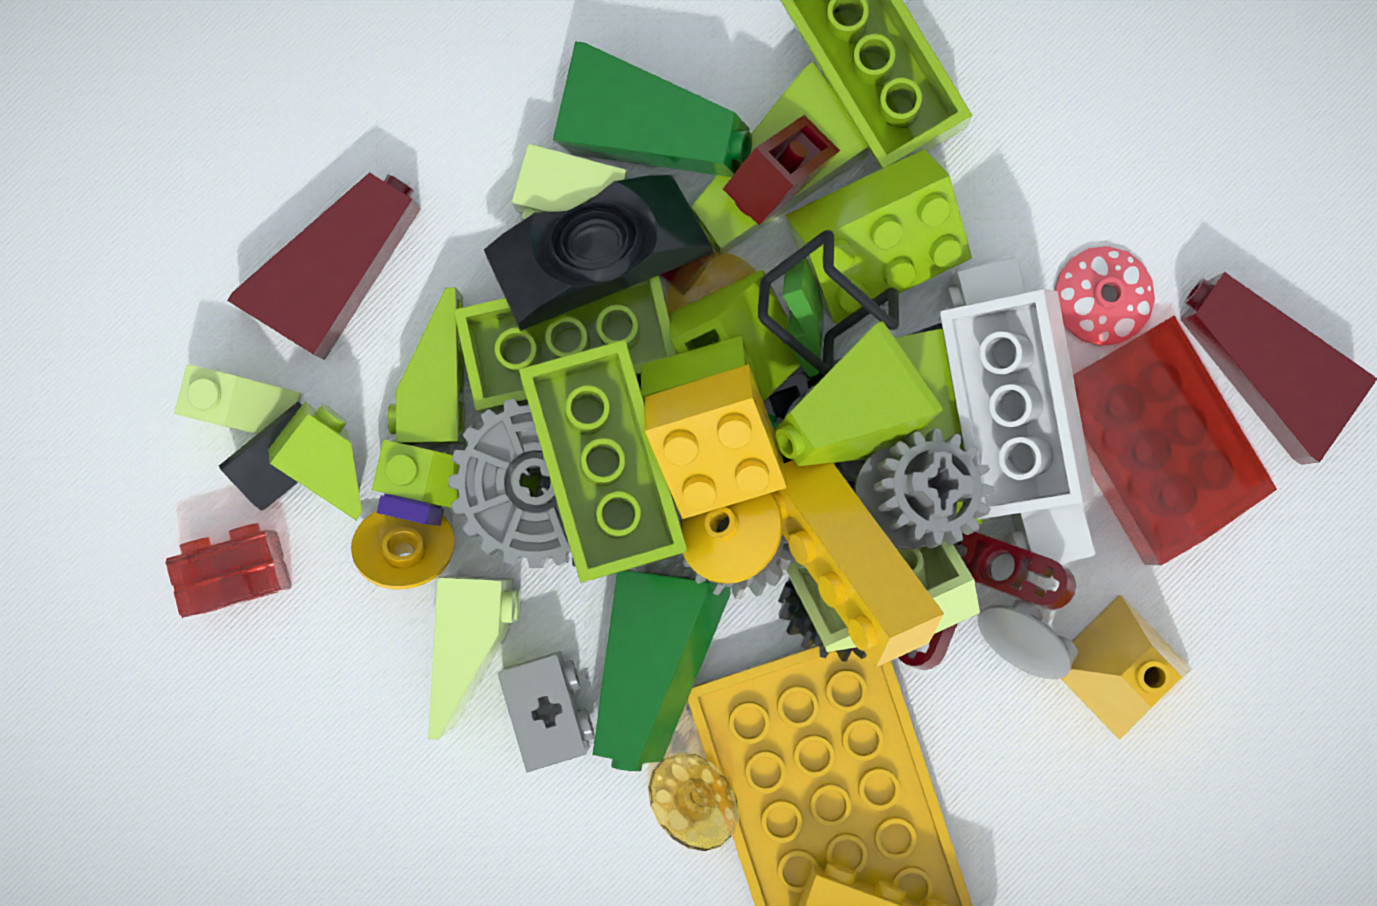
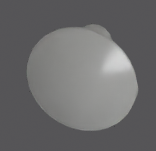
(1026, 641)

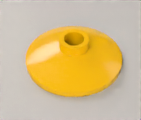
(384, 538)
(741, 548)

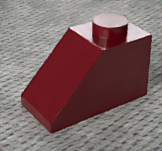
(780, 169)

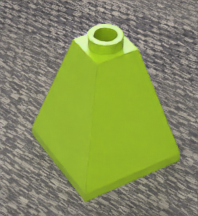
(859, 405)

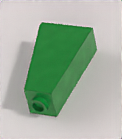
(642, 119)
(651, 662)

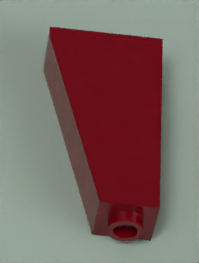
(330, 266)
(1278, 366)

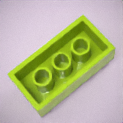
(498, 349)
(602, 461)

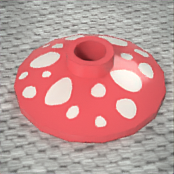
(1084, 308)

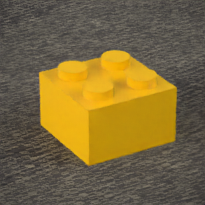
(714, 442)

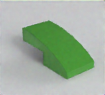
(806, 311)

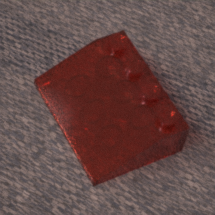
(1165, 444)

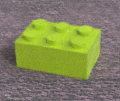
(886, 231)

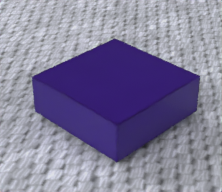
(410, 509)

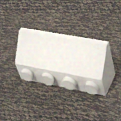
(1019, 401)

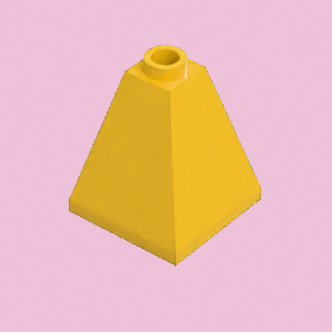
(1122, 667)

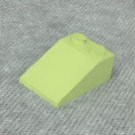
(937, 568)
(468, 631)

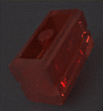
(229, 572)

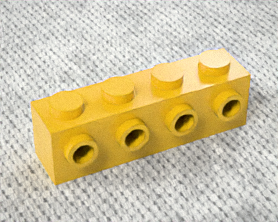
(855, 563)

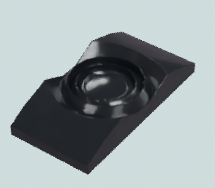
(596, 248)

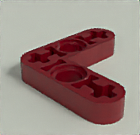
(979, 559)

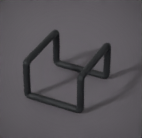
(869, 305)

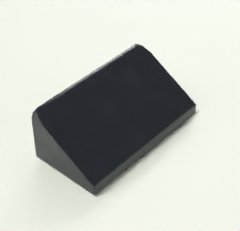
(251, 469)

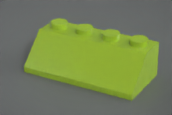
(882, 73)

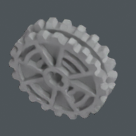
(494, 493)

